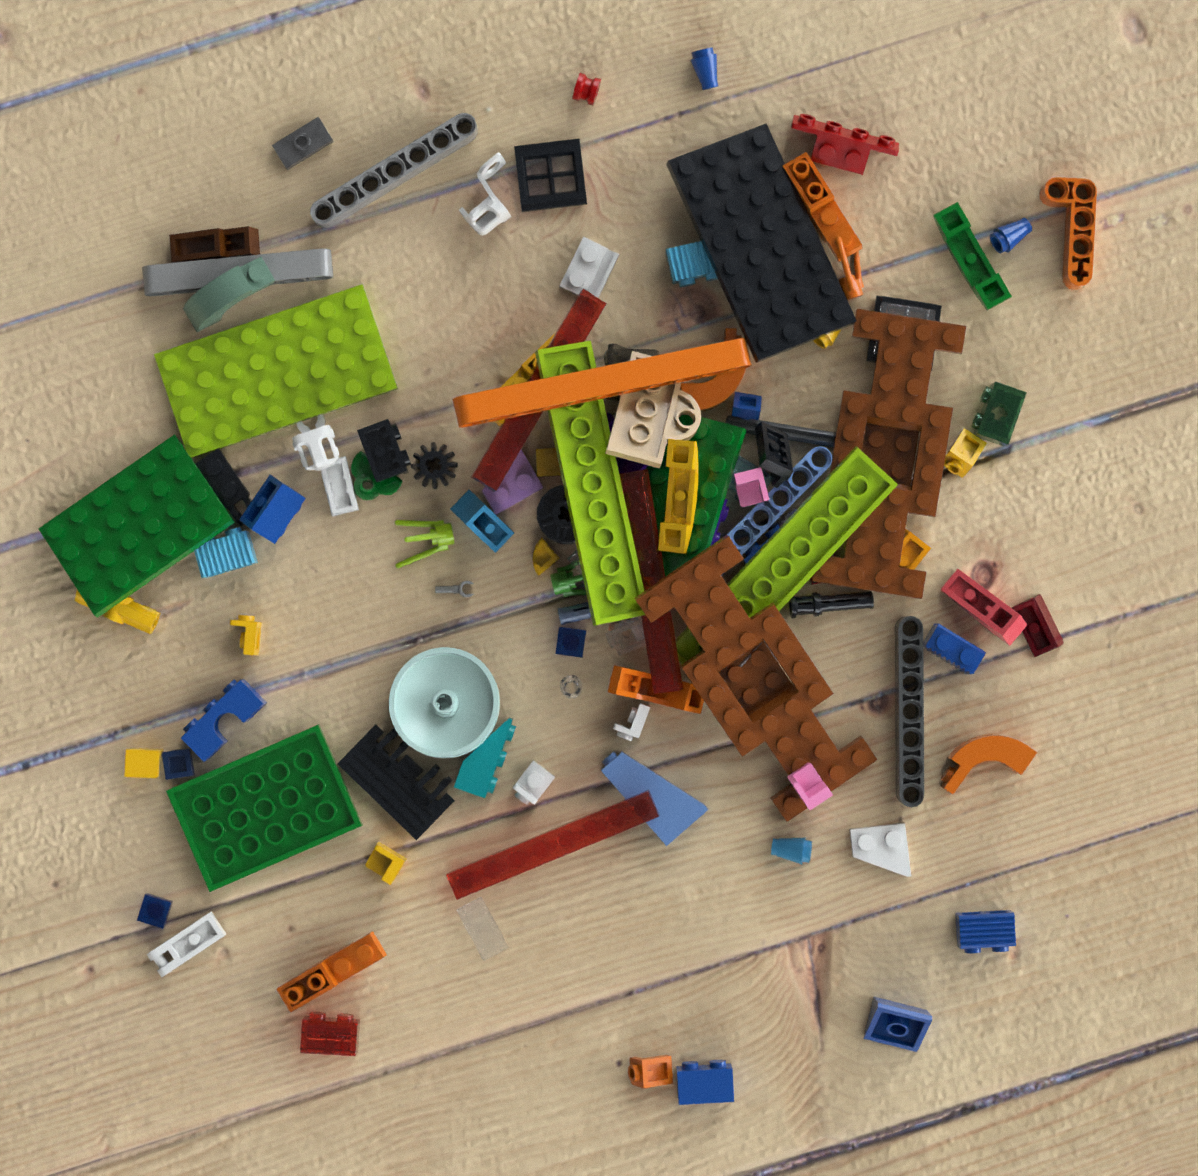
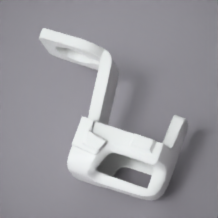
(497, 211)
(313, 441)

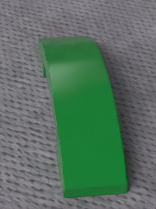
(970, 257)

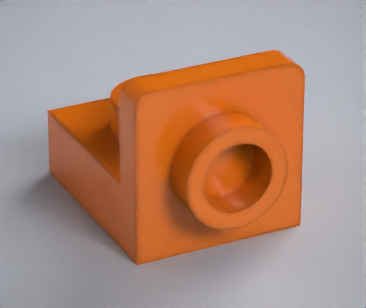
(650, 1071)

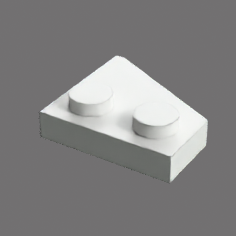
(882, 846)

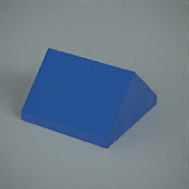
(897, 1024)

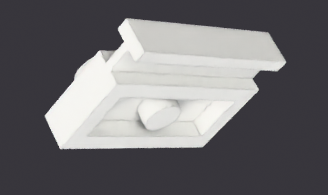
(589, 268)

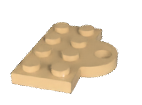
(649, 419)

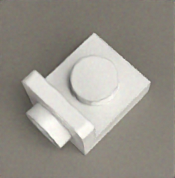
(637, 718)
(532, 783)

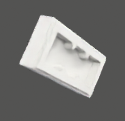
(339, 488)

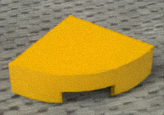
(543, 557)

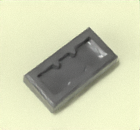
(302, 143)

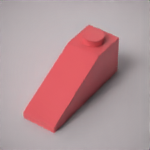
(984, 607)

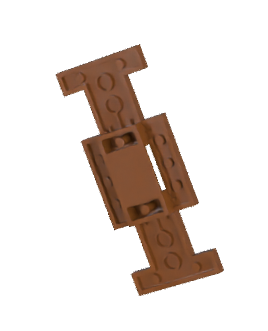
(887, 431)
(757, 699)

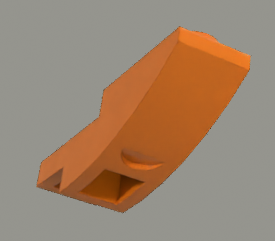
(821, 205)
(331, 971)

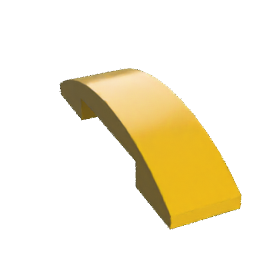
(681, 496)

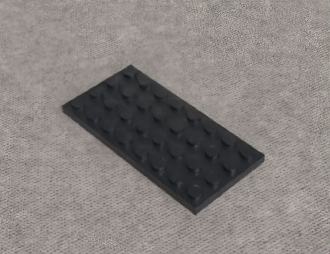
(761, 243)

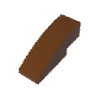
(214, 244)

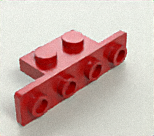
(842, 146)

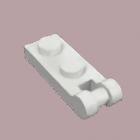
(187, 943)

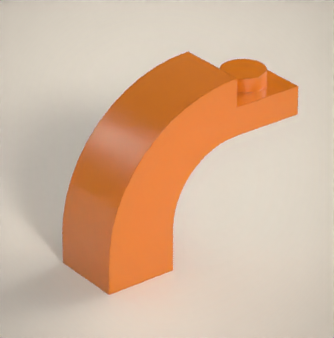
(720, 388)
(638, 685)
(985, 748)

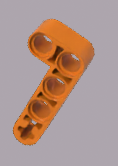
(1074, 233)

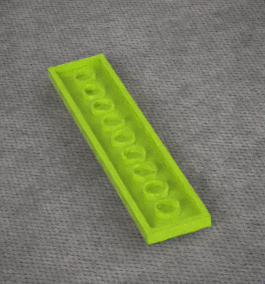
(593, 493)
(805, 539)

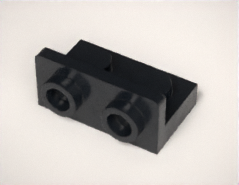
(383, 450)
(774, 453)

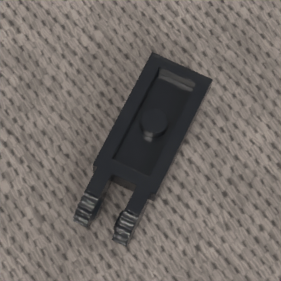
(224, 482)

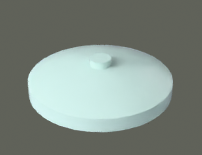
(444, 702)

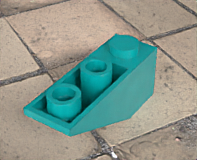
(479, 767)

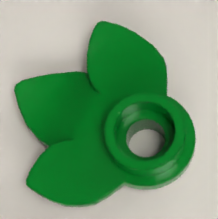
(362, 473)

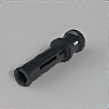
(816, 604)

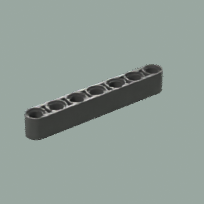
(916, 723)

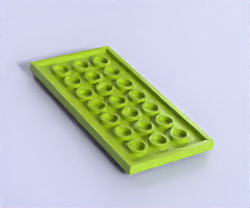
(276, 371)

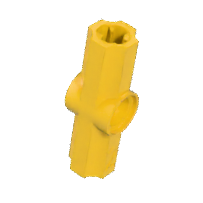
(130, 613)

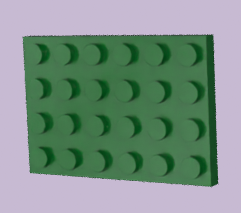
(717, 456)
(136, 526)
(264, 808)

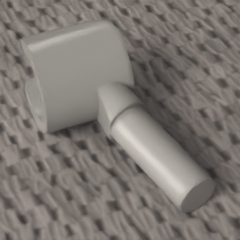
(453, 589)

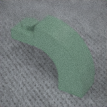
(226, 290)

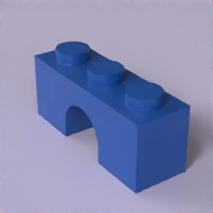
(204, 734)

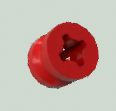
(586, 89)

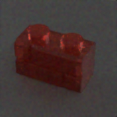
(329, 1034)

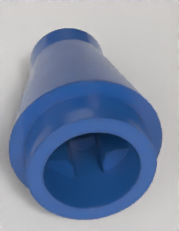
(705, 66)
(1009, 235)

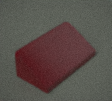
(1041, 629)

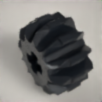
(432, 456)

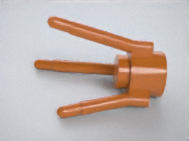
(850, 284)

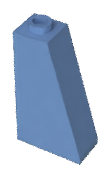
(674, 805)

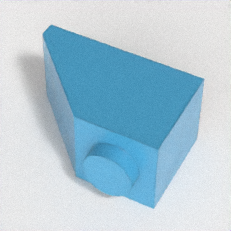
(482, 521)

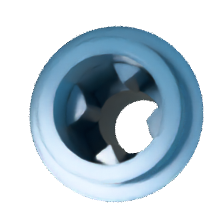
(792, 849)

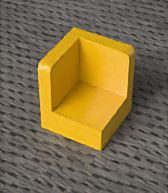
(142, 762)
(385, 862)

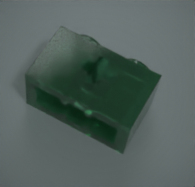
(1010, 403)

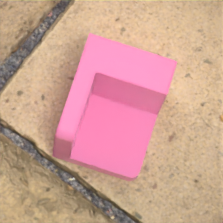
(751, 487)
(809, 786)

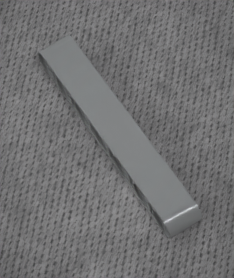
(401, 158)
(193, 275)

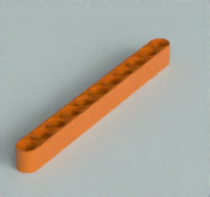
(601, 382)

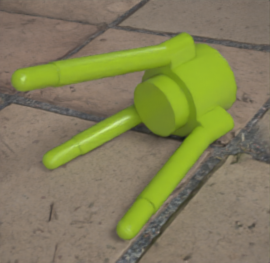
(440, 534)

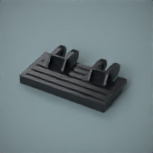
(395, 782)

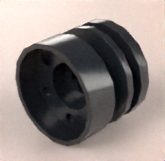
(548, 513)

